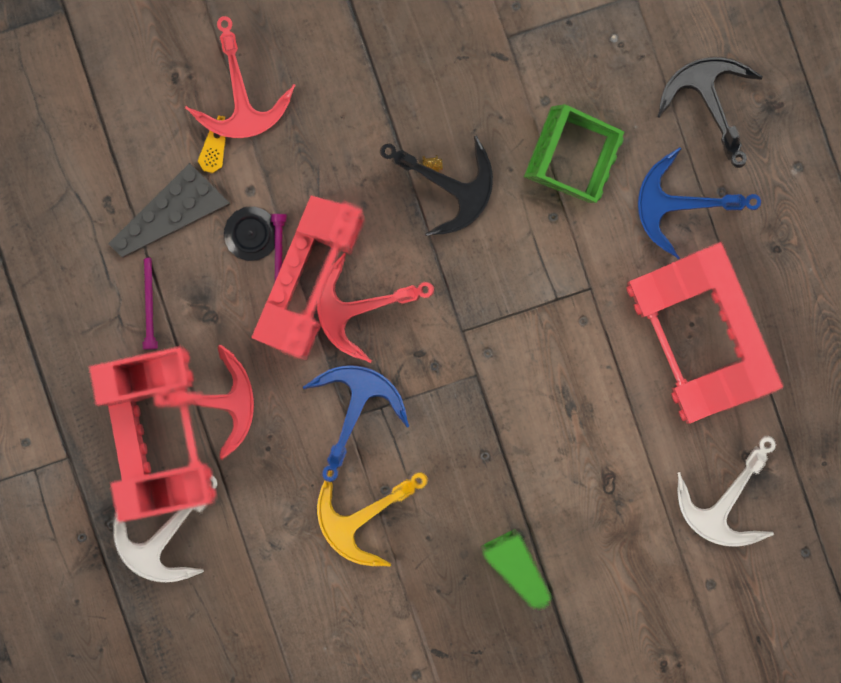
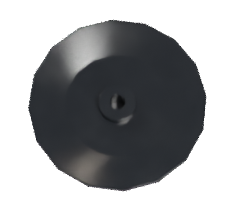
(250, 233)

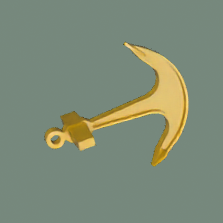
(341, 529)

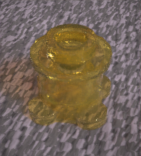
(433, 163)

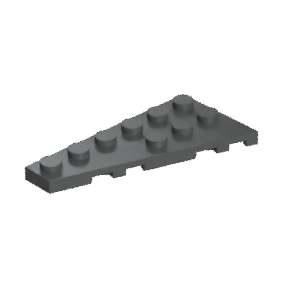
(175, 207)

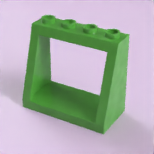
(548, 141)
(514, 563)

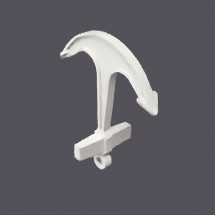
(712, 522)
(145, 557)

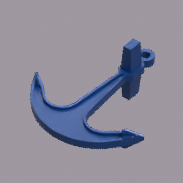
(655, 203)
(363, 385)

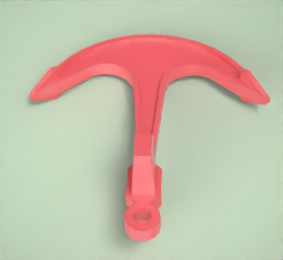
(245, 119)
(335, 313)
(237, 402)

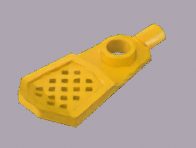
(215, 144)

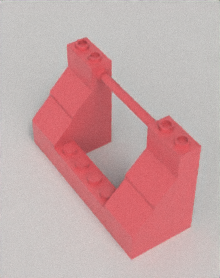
(328, 224)
(729, 385)
(119, 387)

